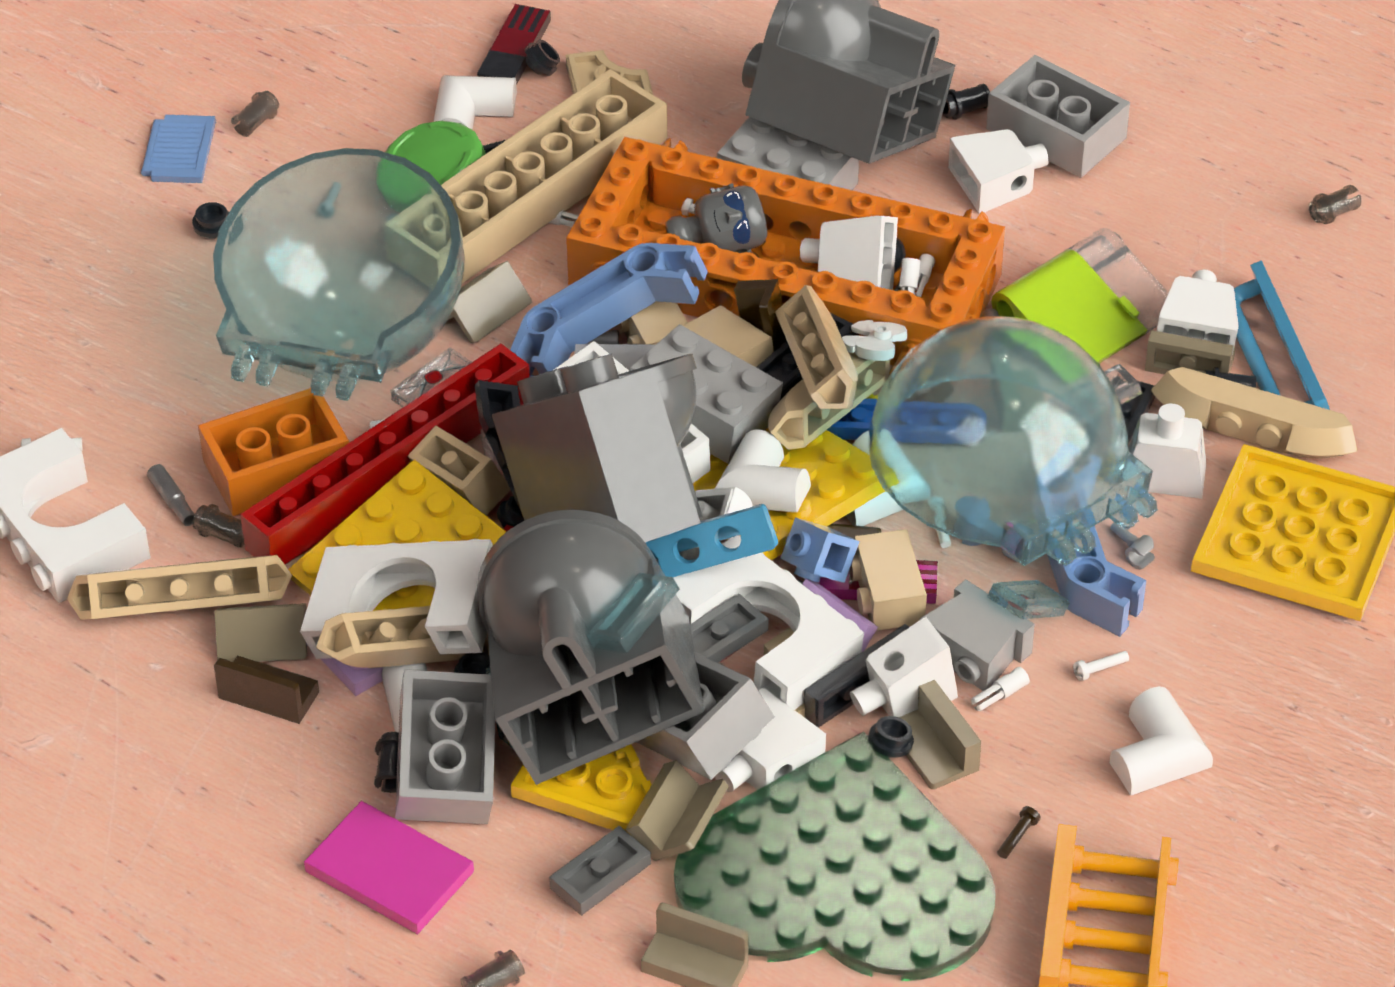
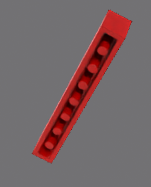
(338, 485)

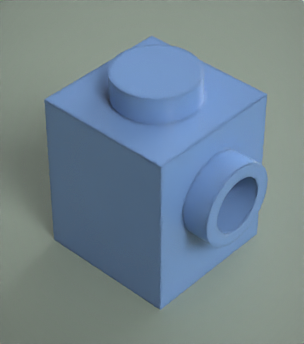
(819, 551)

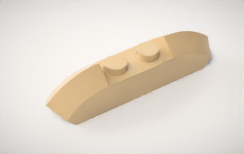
(818, 350)
(1257, 415)
(798, 418)
(179, 587)
(382, 638)

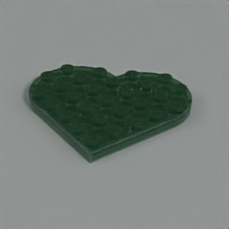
(843, 864)

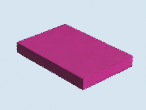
(389, 867)

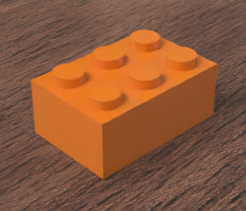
(268, 446)

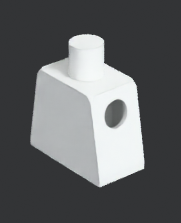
(994, 167)
(855, 249)
(1200, 309)
(1173, 451)
(901, 667)
(779, 748)

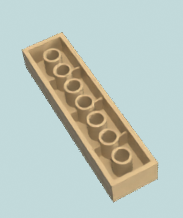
(549, 165)

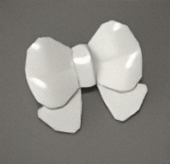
(878, 339)

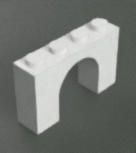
(61, 553)
(363, 575)
(821, 635)

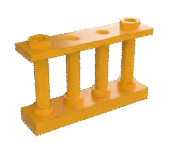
(1068, 896)

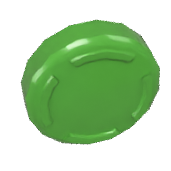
(439, 148)

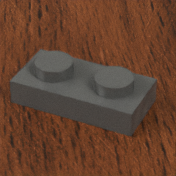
(727, 628)
(600, 870)

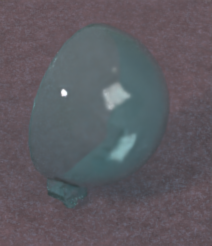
(337, 269)
(1007, 440)

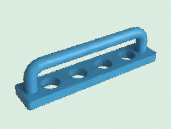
(1263, 285)
(750, 523)

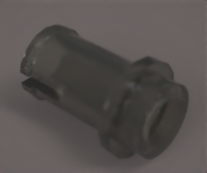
(263, 107)
(1327, 206)
(212, 522)
(499, 972)

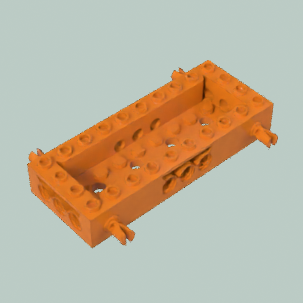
(651, 181)

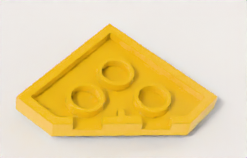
(595, 792)

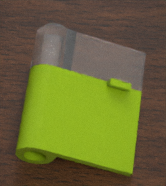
(1089, 293)

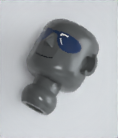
(726, 218)

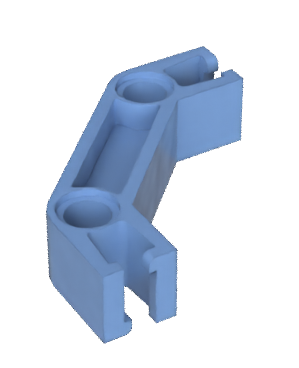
(606, 299)
(1100, 589)

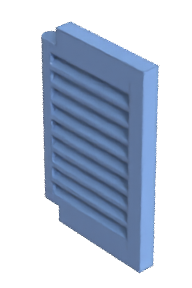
(179, 148)

